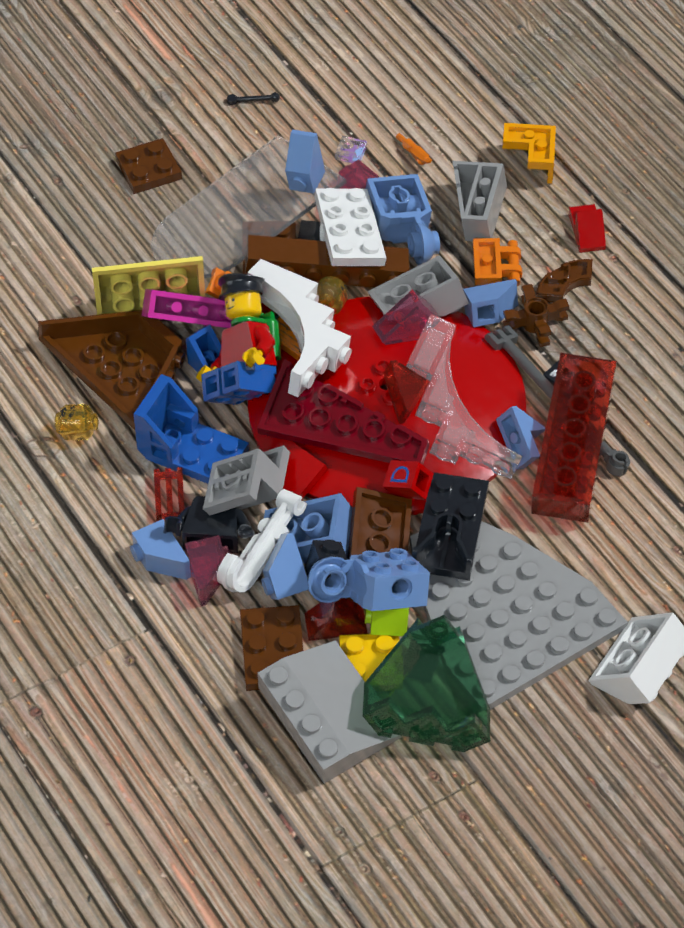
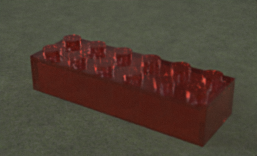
(573, 437)

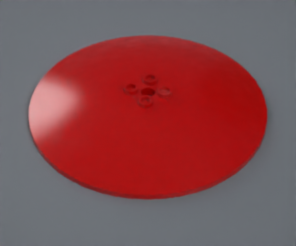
(483, 378)

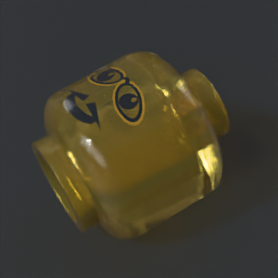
(332, 293)
(76, 422)

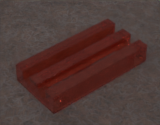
(168, 475)

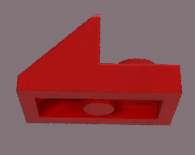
(588, 227)

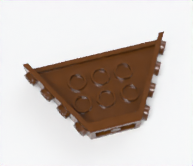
(115, 354)

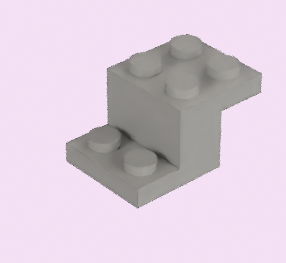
(246, 480)

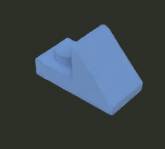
(519, 434)

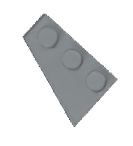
(480, 196)

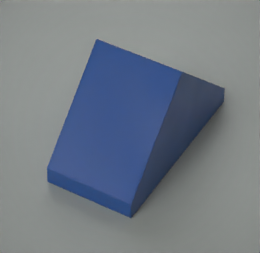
(202, 348)

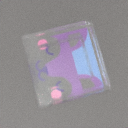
(350, 149)

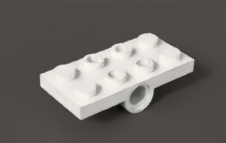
(349, 227)

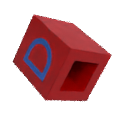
(408, 479)

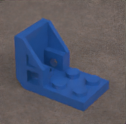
(173, 437)

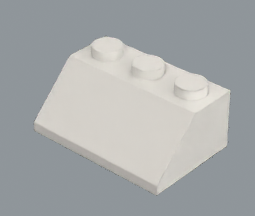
(641, 658)

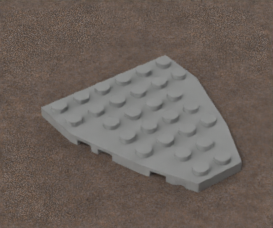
(520, 613)

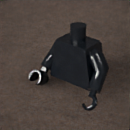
(198, 525)

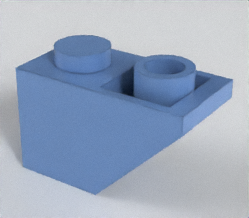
(490, 301)

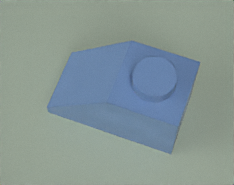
(304, 162)
(160, 551)
(284, 569)

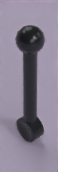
(233, 99)

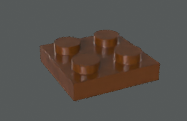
(148, 166)

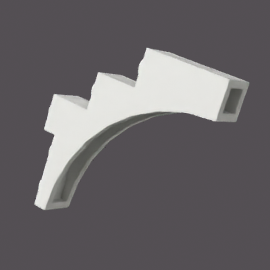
(311, 322)

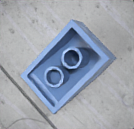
(322, 520)

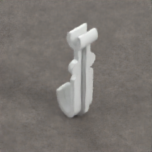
(241, 572)

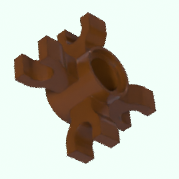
(536, 315)

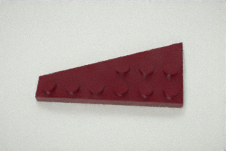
(336, 422)

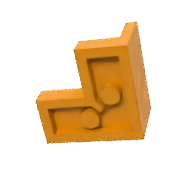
(536, 139)

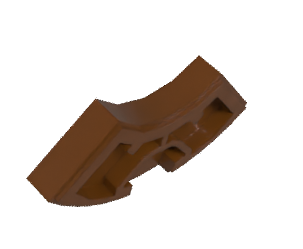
(564, 279)

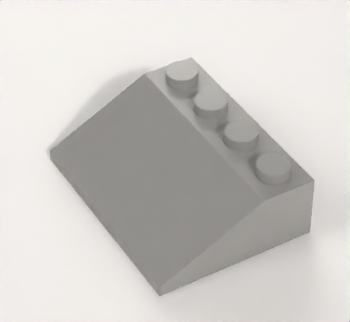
(322, 708)

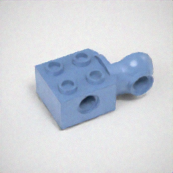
(404, 214)
(371, 580)

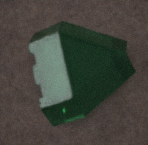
(429, 690)

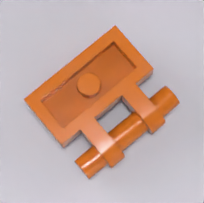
(487, 261)

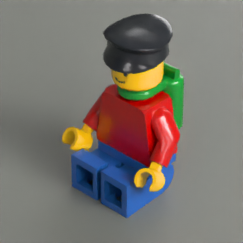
(247, 348)

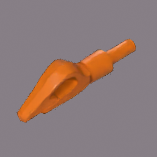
(415, 150)

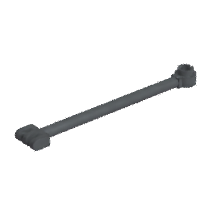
(506, 339)

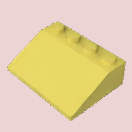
(123, 286)

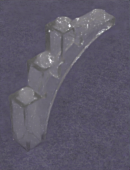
(442, 406)

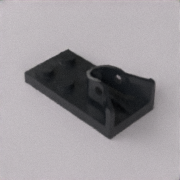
(451, 525)

